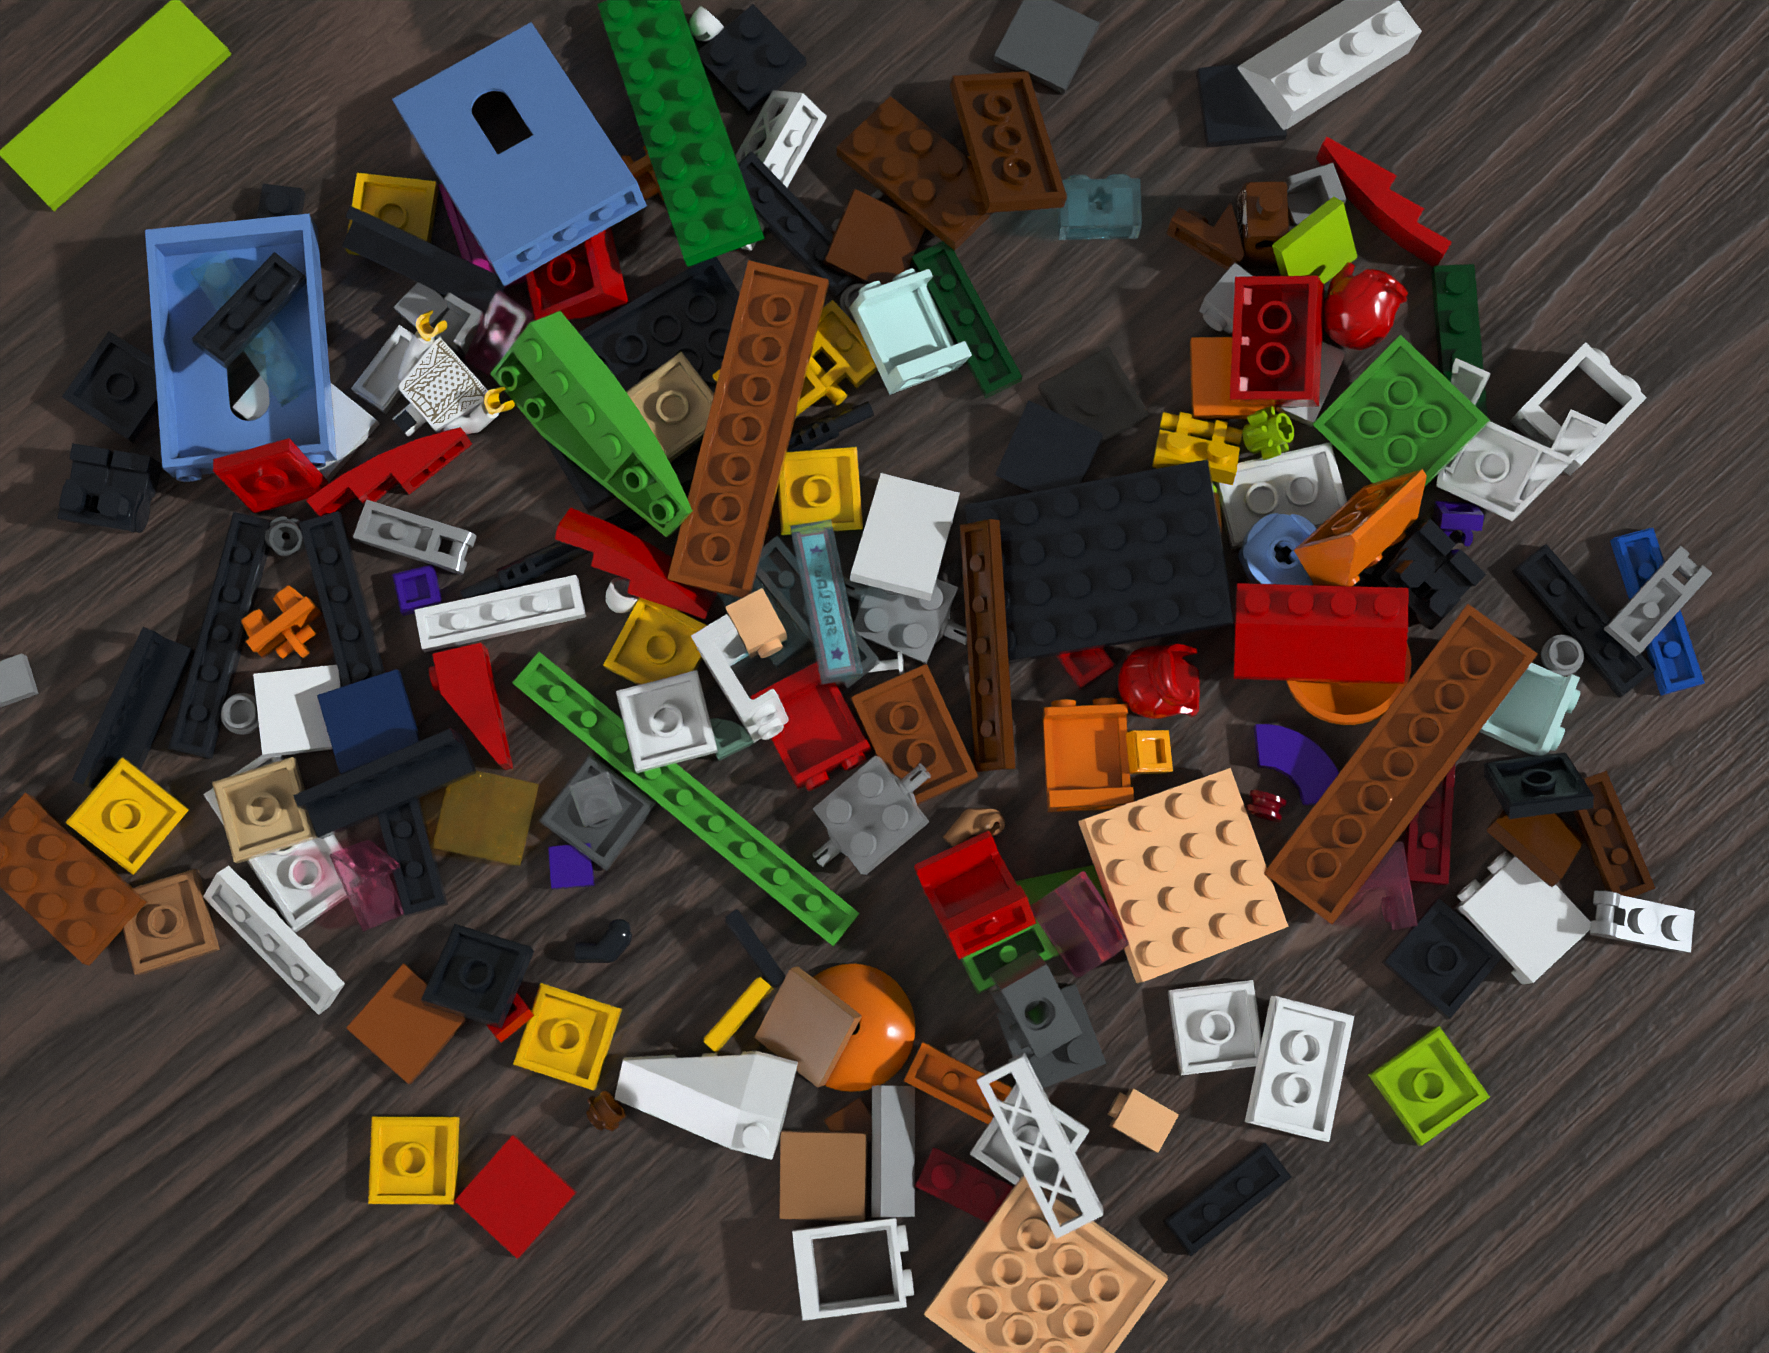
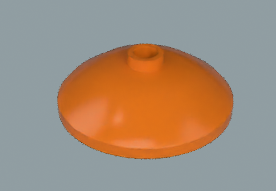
(1347, 702)
(884, 1031)

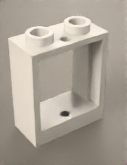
(1544, 429)
(807, 1276)

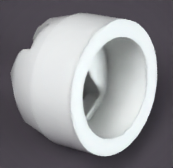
(704, 25)
(617, 596)

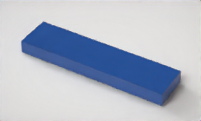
(1671, 650)

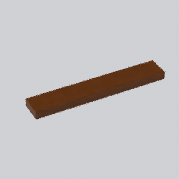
(987, 646)

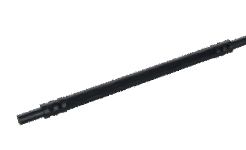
(560, 553)

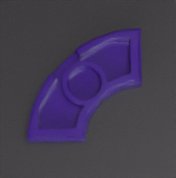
(1296, 758)

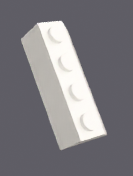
(1329, 57)

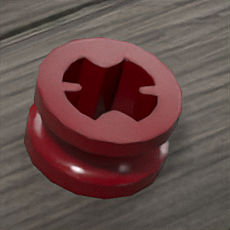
(1265, 805)

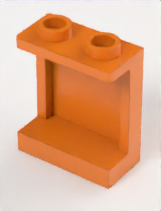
(1086, 755)

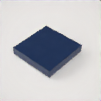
(368, 720)

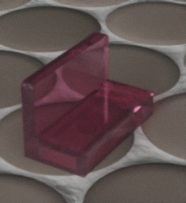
(1080, 925)

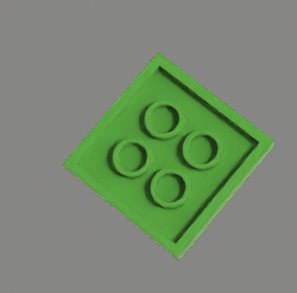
(1401, 417)

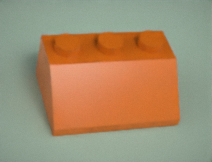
(1362, 530)

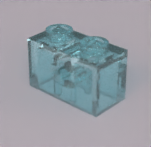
(1121, 212)

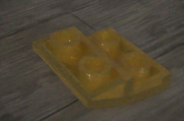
(486, 817)

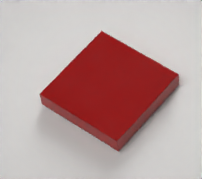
(270, 475)
(515, 1196)

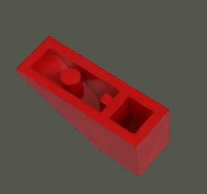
(469, 687)

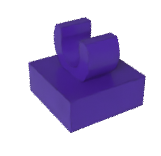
(1458, 516)

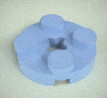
(1258, 551)

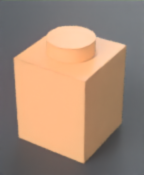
(757, 624)
(1141, 1119)

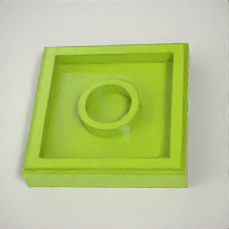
(1317, 244)
(1429, 1085)

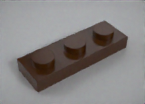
(1612, 841)

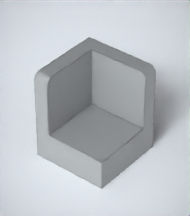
(1311, 190)
(462, 324)

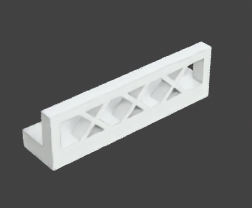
(787, 135)
(1056, 1139)

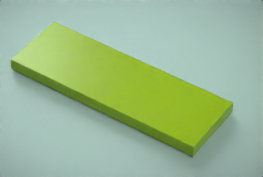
(114, 103)

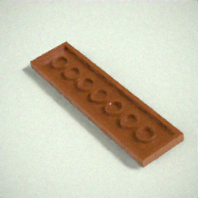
(748, 429)
(1400, 763)

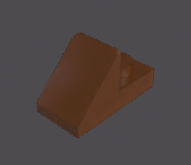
(1216, 243)

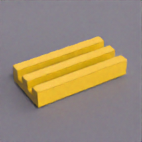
(737, 1014)

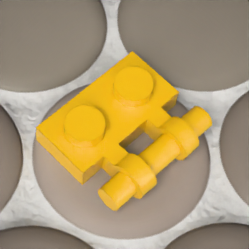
(844, 345)
(1179, 448)

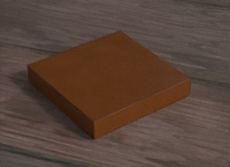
(872, 240)
(1540, 842)

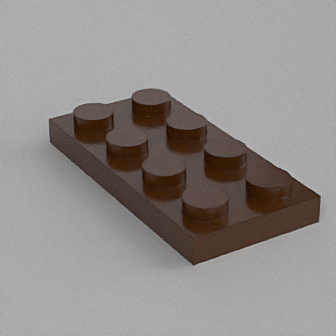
(1007, 142)
(917, 171)

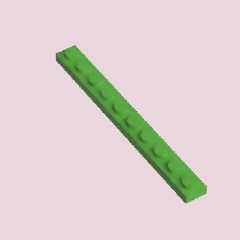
(689, 802)

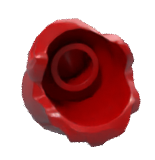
(1361, 307)
(1160, 682)

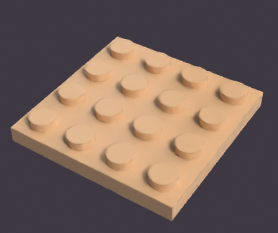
(1183, 874)
(1044, 1293)

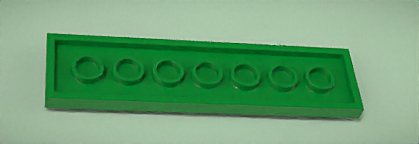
(681, 127)

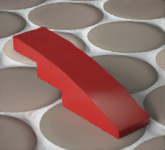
(1369, 191)
(407, 464)
(633, 559)

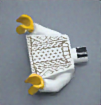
(442, 387)

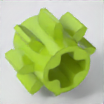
(1268, 433)

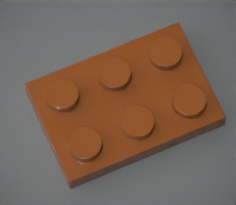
(913, 726)

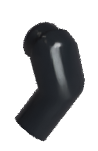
(609, 947)

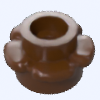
(605, 1111)

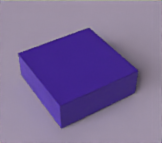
(417, 589)
(570, 867)

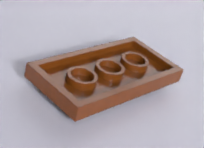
(62, 881)

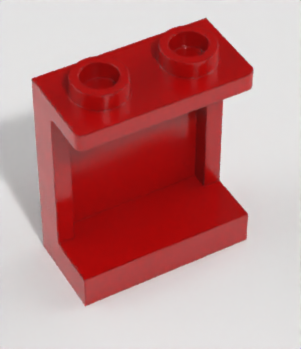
(819, 729)
(974, 895)

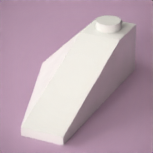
(721, 1098)

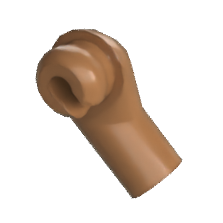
(974, 822)

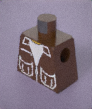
(1261, 217)

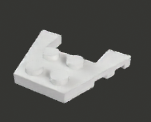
(1505, 468)

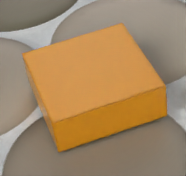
(1149, 752)

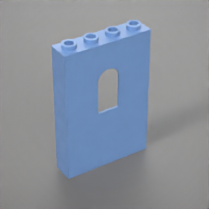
(541, 191)
(194, 387)

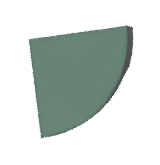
(729, 737)

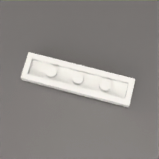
(500, 613)
(273, 940)

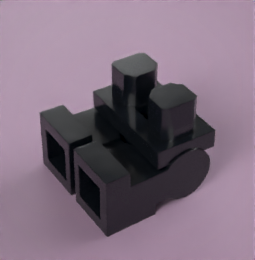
(109, 489)
(1430, 570)

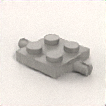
(904, 620)
(871, 815)

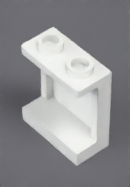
(721, 648)
(1522, 917)

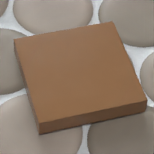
(171, 924)
(808, 1026)
(823, 1175)

